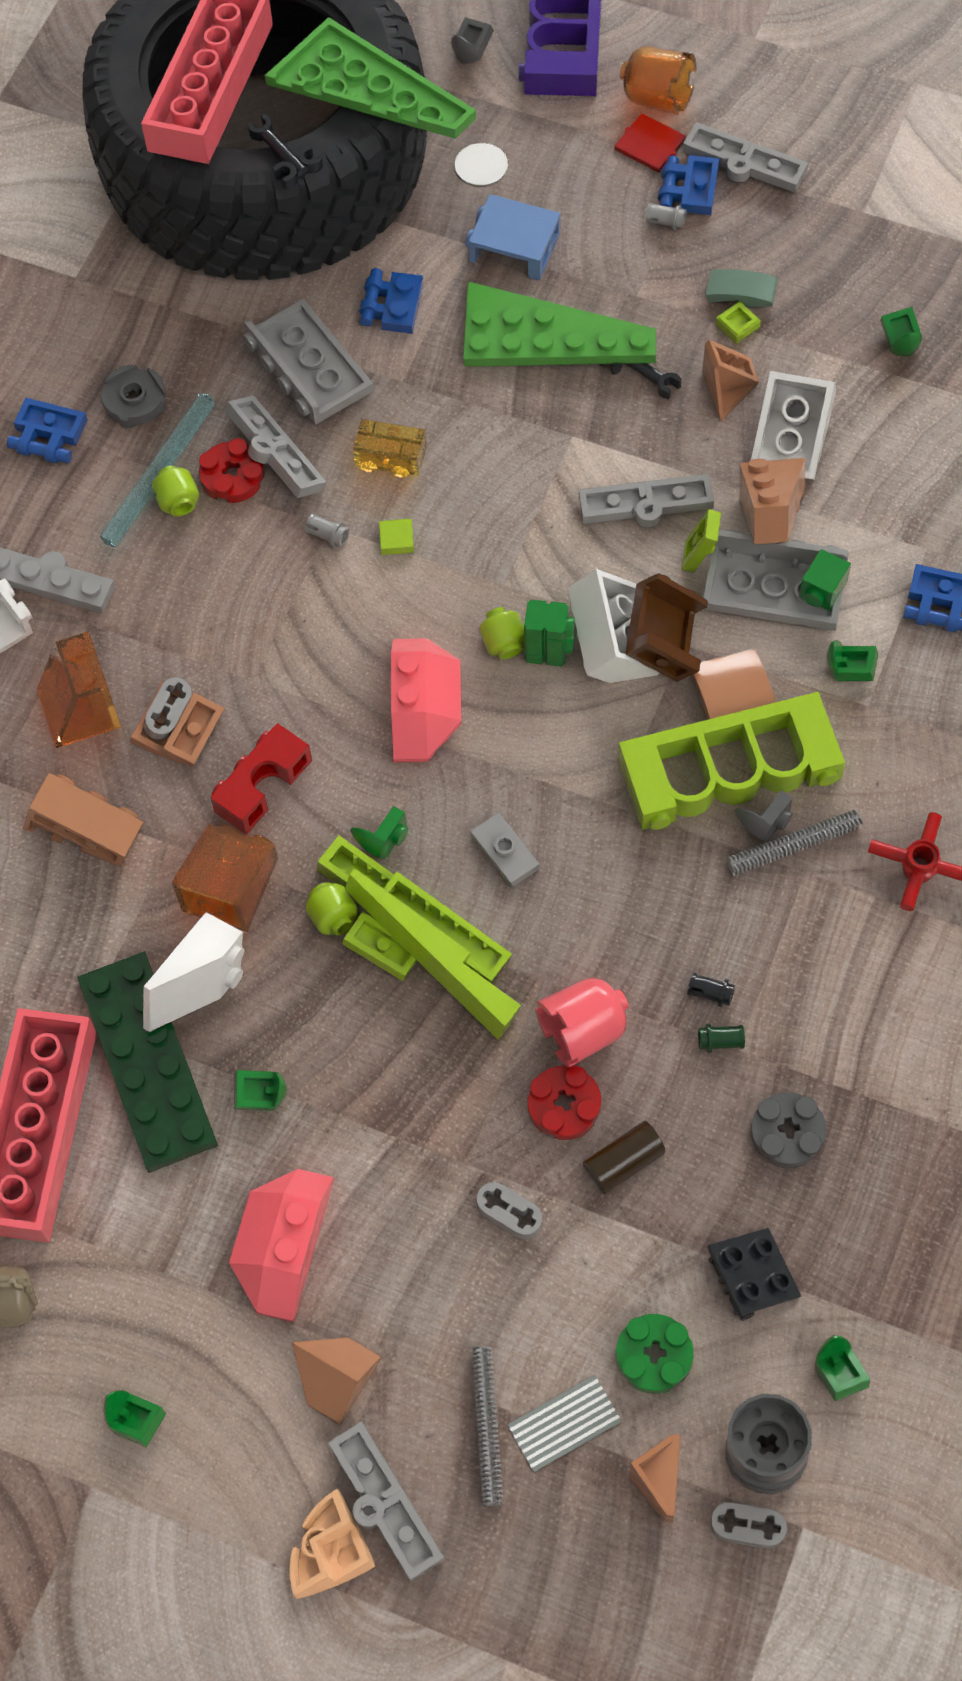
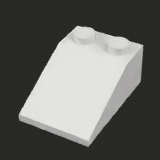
(794, 419)
(194, 973)

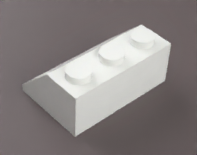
(602, 621)

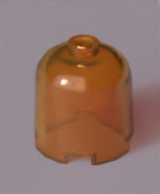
(659, 78)

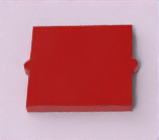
(649, 142)

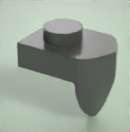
(471, 40)
(775, 817)

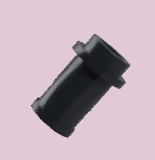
(711, 989)

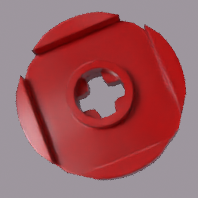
(225, 456)
(573, 1083)

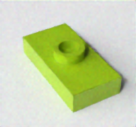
(701, 541)
(379, 946)

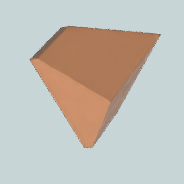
(728, 376)
(333, 1374)
(657, 1474)

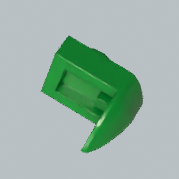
(902, 331)
(852, 662)
(390, 833)
(258, 1090)
(840, 1368)
(132, 1416)

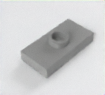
(505, 850)

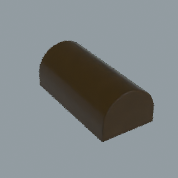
(624, 1156)

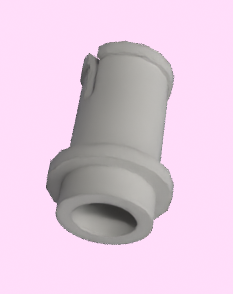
(666, 215)
(332, 532)

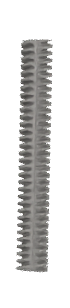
(793, 842)
(485, 1419)

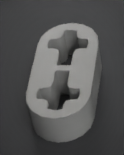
(160, 705)
(514, 1203)
(747, 1535)

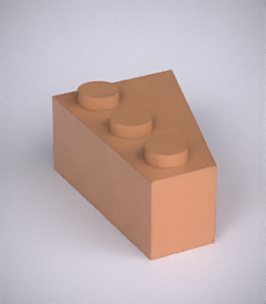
(771, 497)
(83, 819)

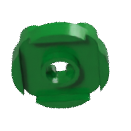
(636, 1366)

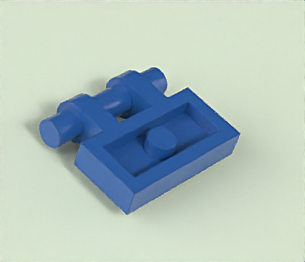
(699, 183)
(401, 302)
(47, 421)
(936, 588)

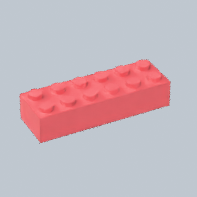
(206, 78)
(39, 1116)

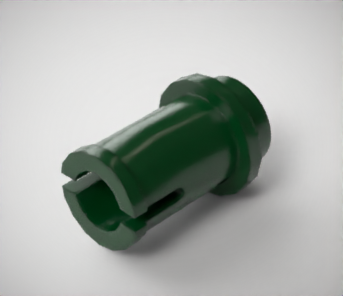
(721, 1037)

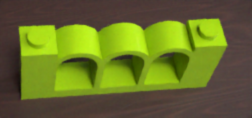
(809, 731)

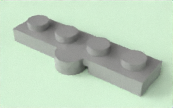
(745, 158)
(273, 446)
(646, 500)
(55, 580)
(384, 1502)

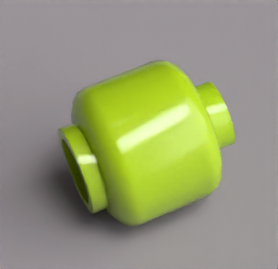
(175, 491)
(503, 633)
(331, 908)

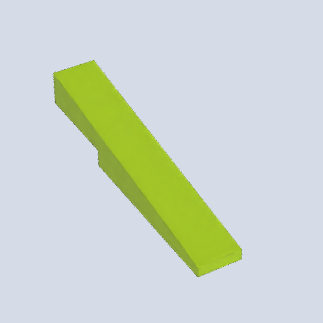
(437, 954)
(486, 955)

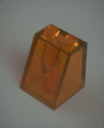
(76, 692)
(225, 875)

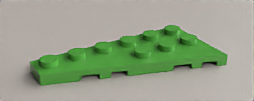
(357, 75)
(528, 331)

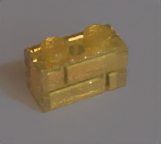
(389, 448)

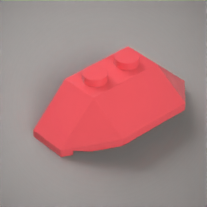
(423, 698)
(280, 1240)

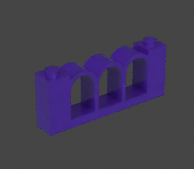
(561, 71)

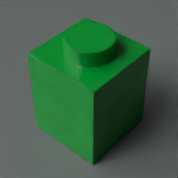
(824, 580)

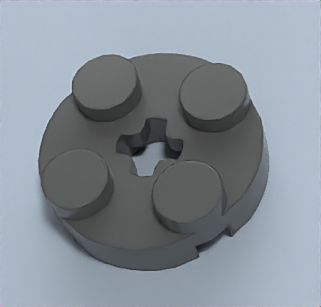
(138, 410)
(801, 1113)

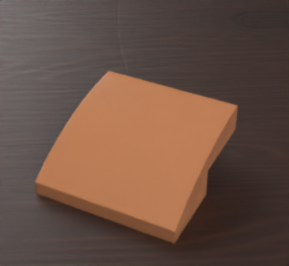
(732, 684)
(189, 733)

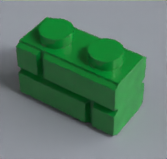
(548, 633)

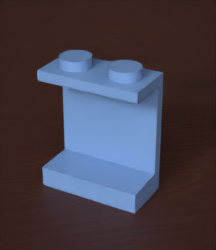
(515, 231)

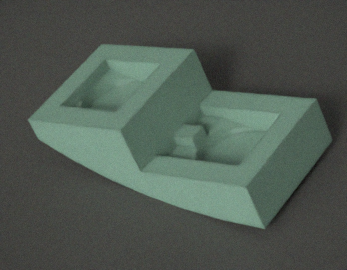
(748, 287)

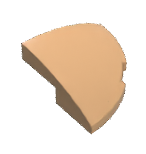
(330, 1549)

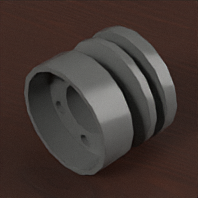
(763, 1422)

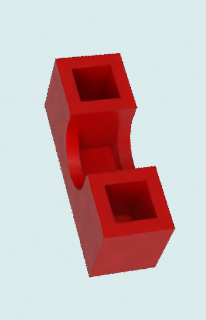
(275, 755)

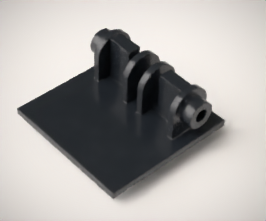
(752, 1272)

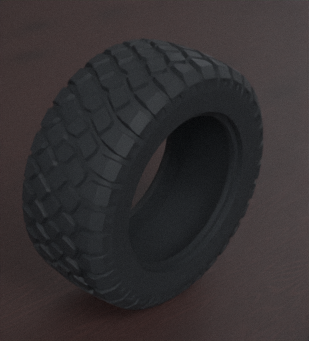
(234, 210)

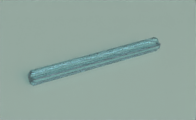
(165, 457)

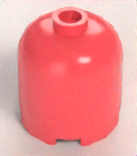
(583, 1018)

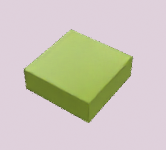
(738, 322)
(396, 536)

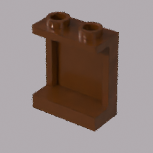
(664, 626)

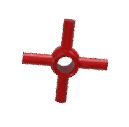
(914, 872)

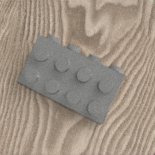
(307, 361)
(766, 580)

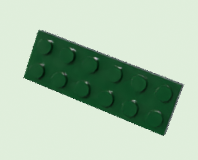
(146, 1066)

